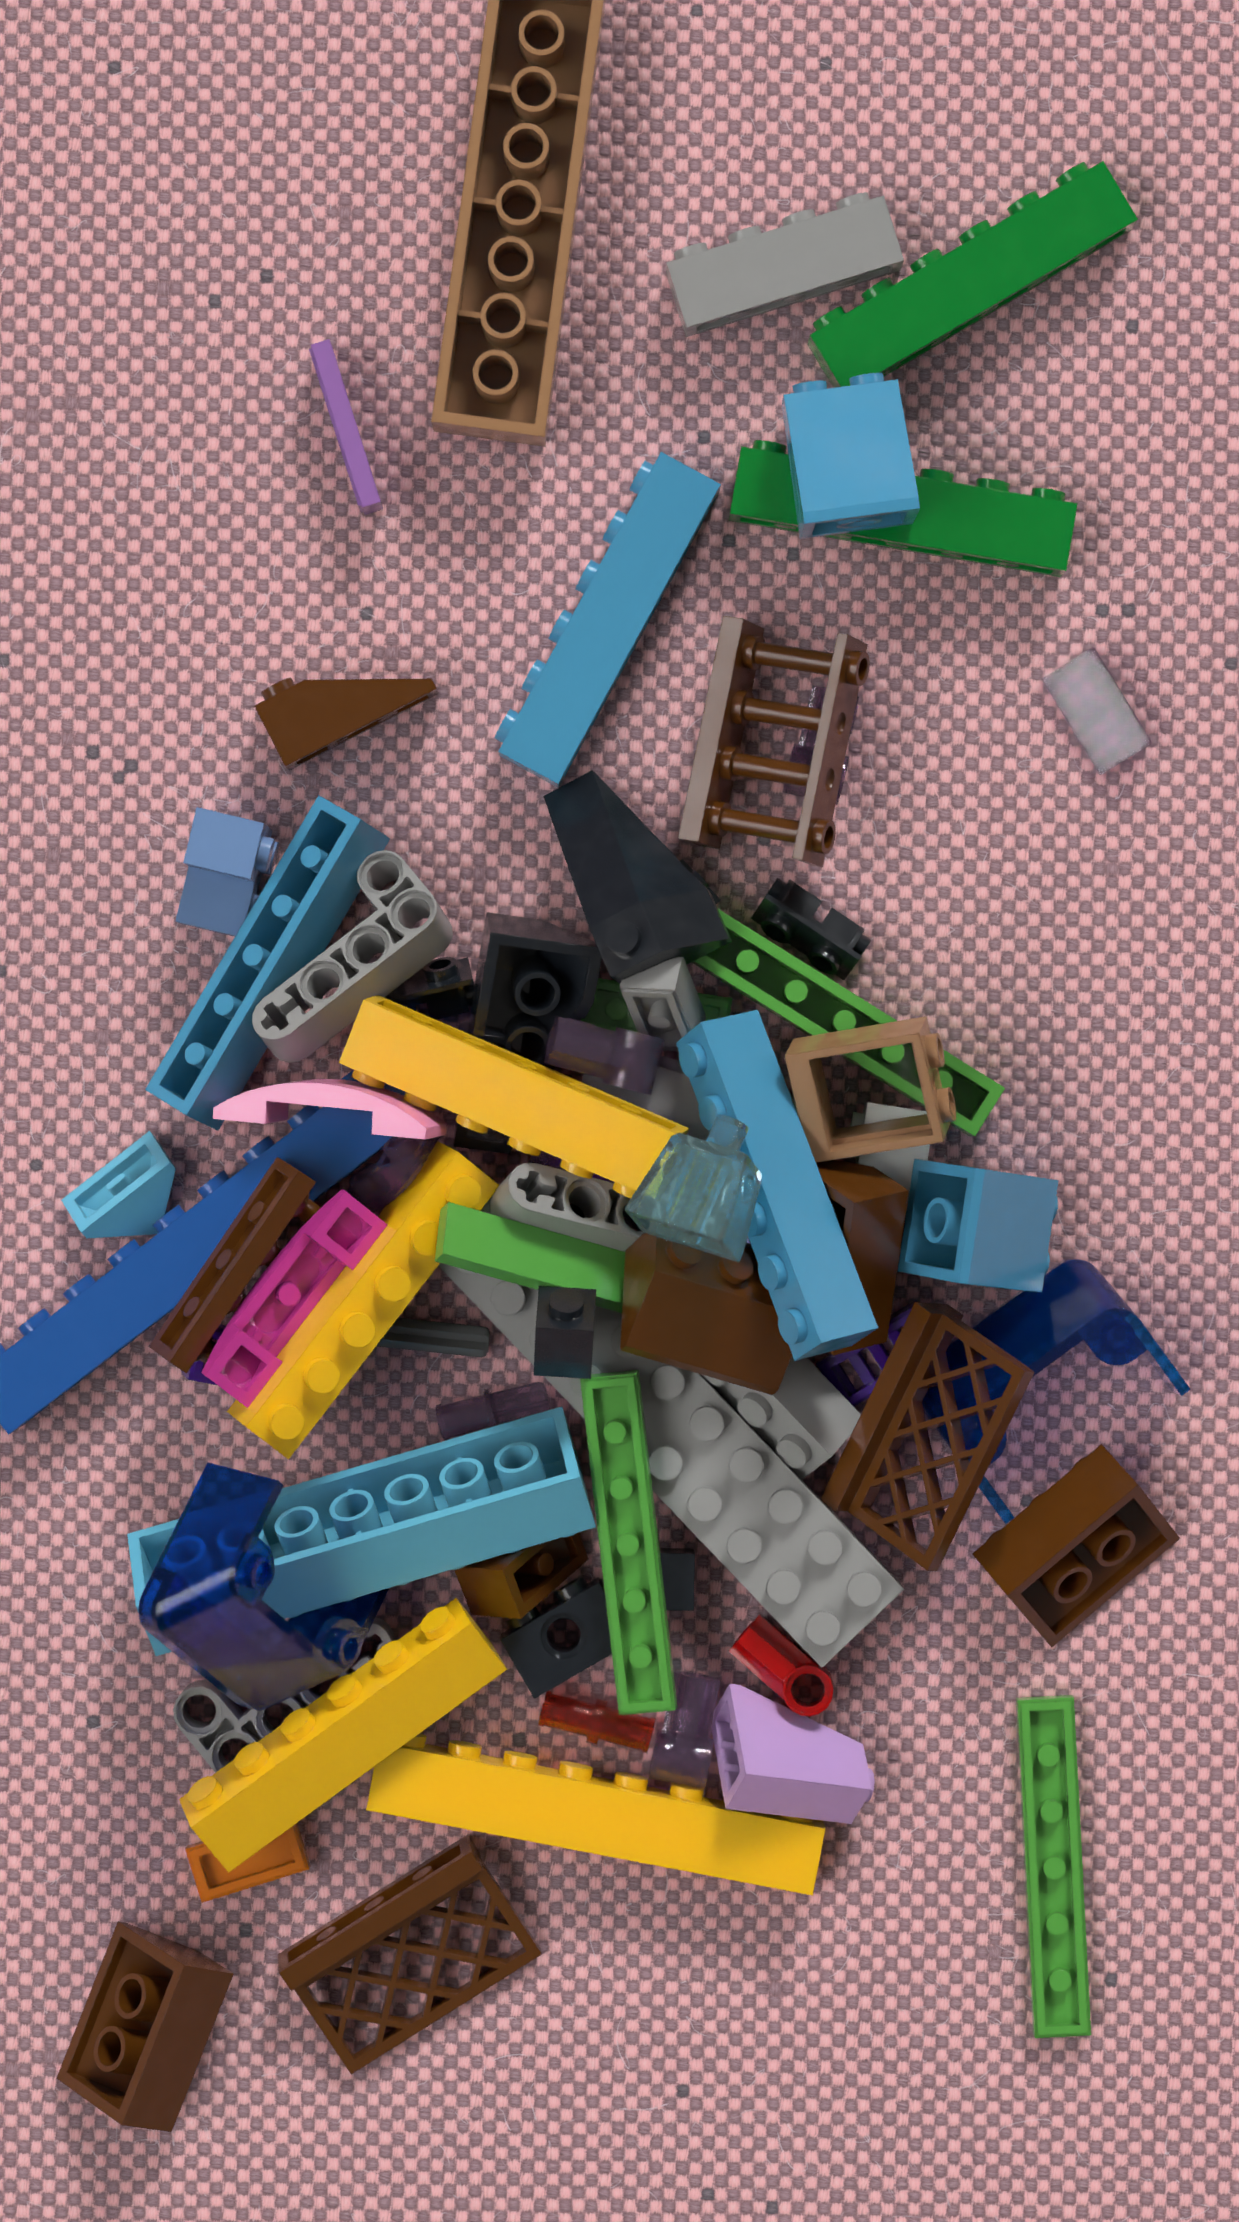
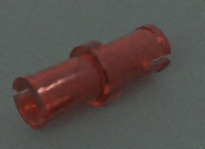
(596, 1721)

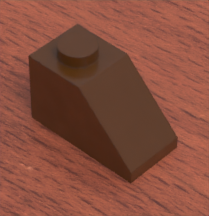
(520, 1580)

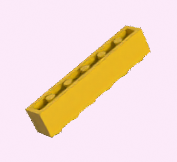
(505, 1094)
(362, 1303)
(341, 1734)

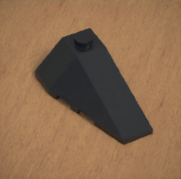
(629, 883)
(521, 984)

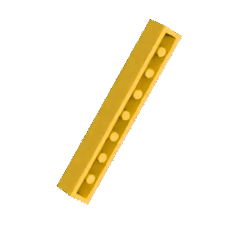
(595, 1814)

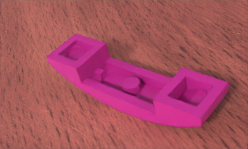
(287, 1294)

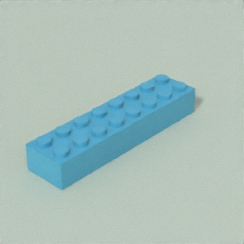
(411, 1515)

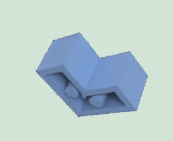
(224, 870)

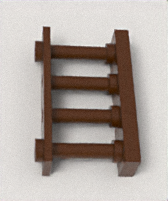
(732, 706)
(243, 1248)

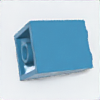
(849, 456)
(978, 1226)

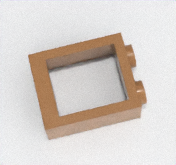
(814, 1103)

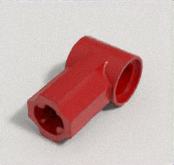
(779, 1662)

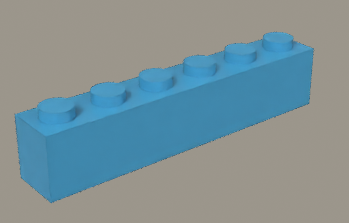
(609, 618)
(277, 939)
(793, 1222)

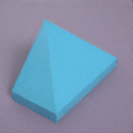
(125, 1193)

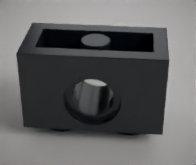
(543, 1662)

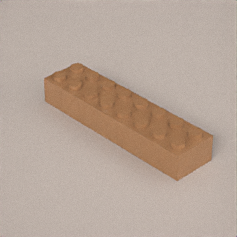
(517, 219)

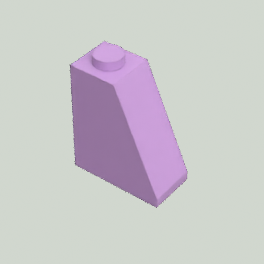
(786, 1761)

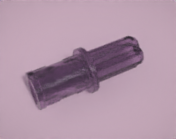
(491, 1409)

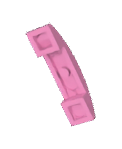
(390, 1111)

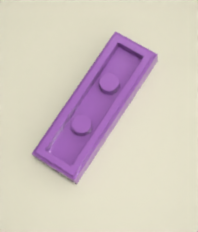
(345, 427)

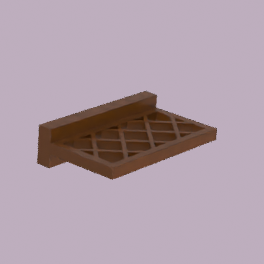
(898, 1404)
(383, 1914)

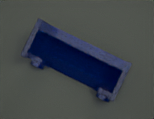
(1040, 1329)
(211, 1607)

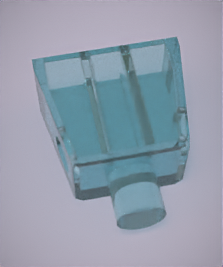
(701, 1191)

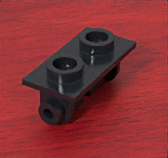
(788, 918)
(442, 984)

